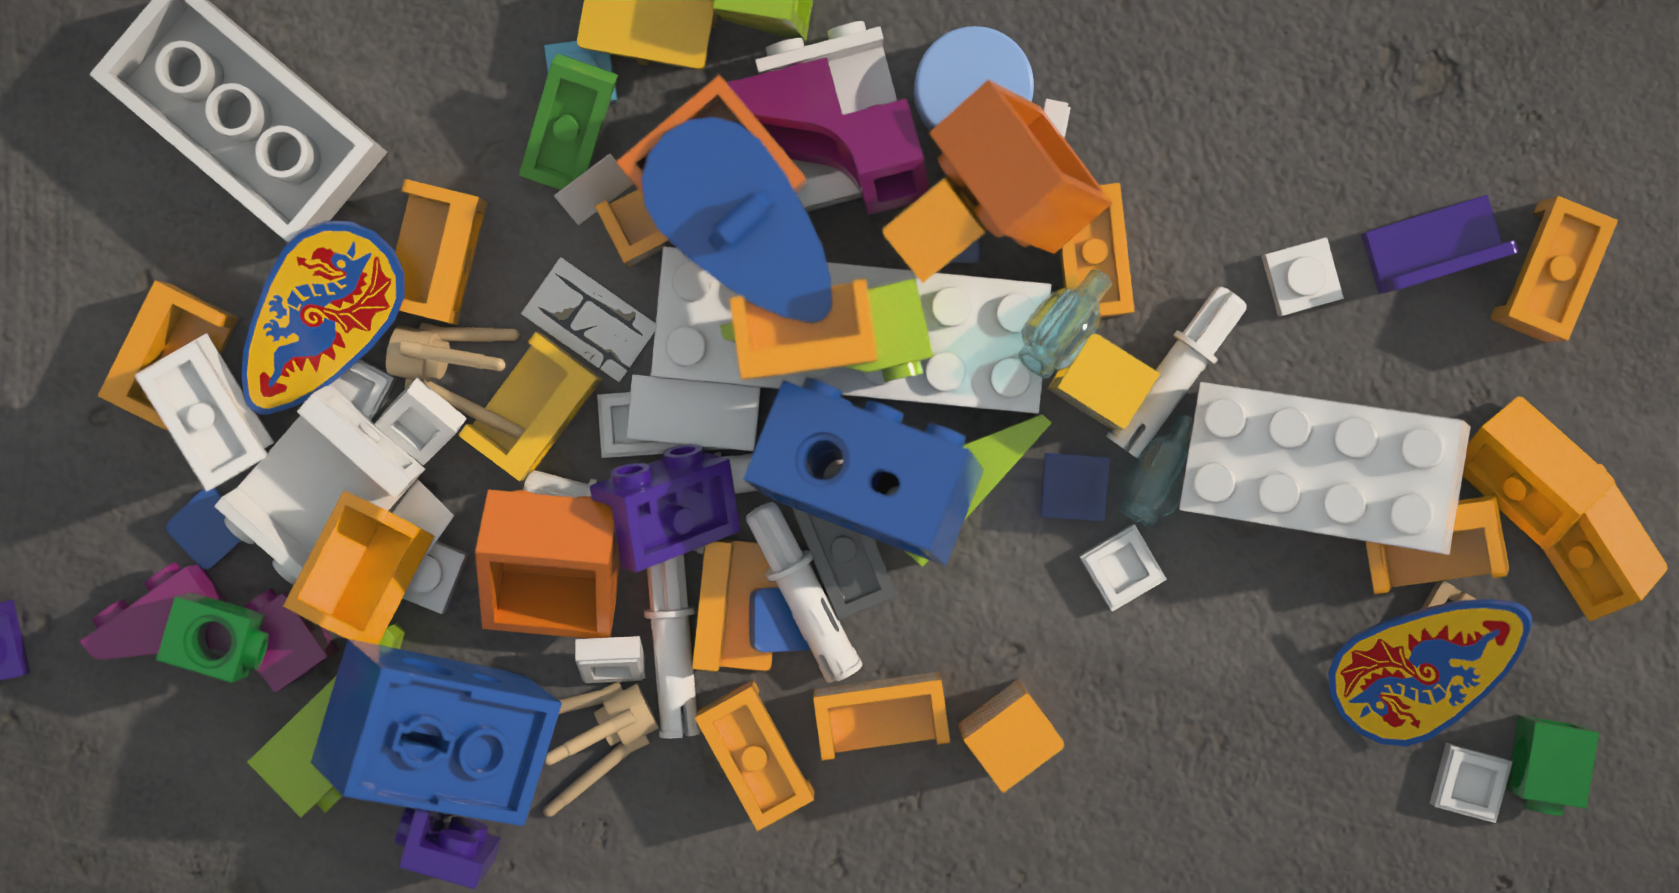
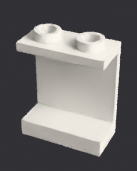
(860, 82)
(206, 411)
(304, 474)

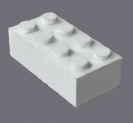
(238, 114)
(1325, 467)

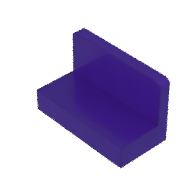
(1435, 245)

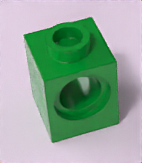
(186, 644)
(1552, 764)

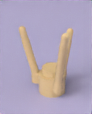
(426, 355)
(623, 718)

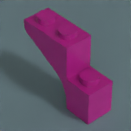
(869, 146)
(138, 629)

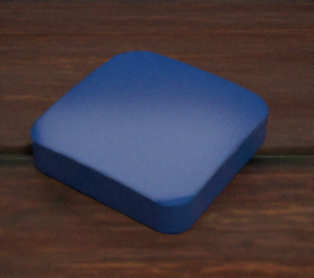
(202, 530)
(772, 623)

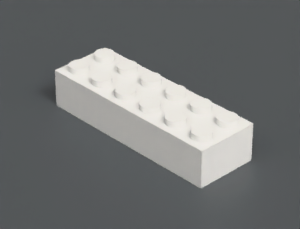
(969, 322)

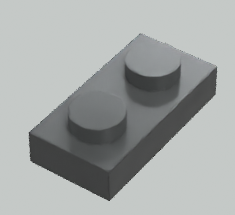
(847, 565)

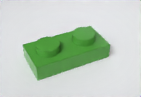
(567, 122)

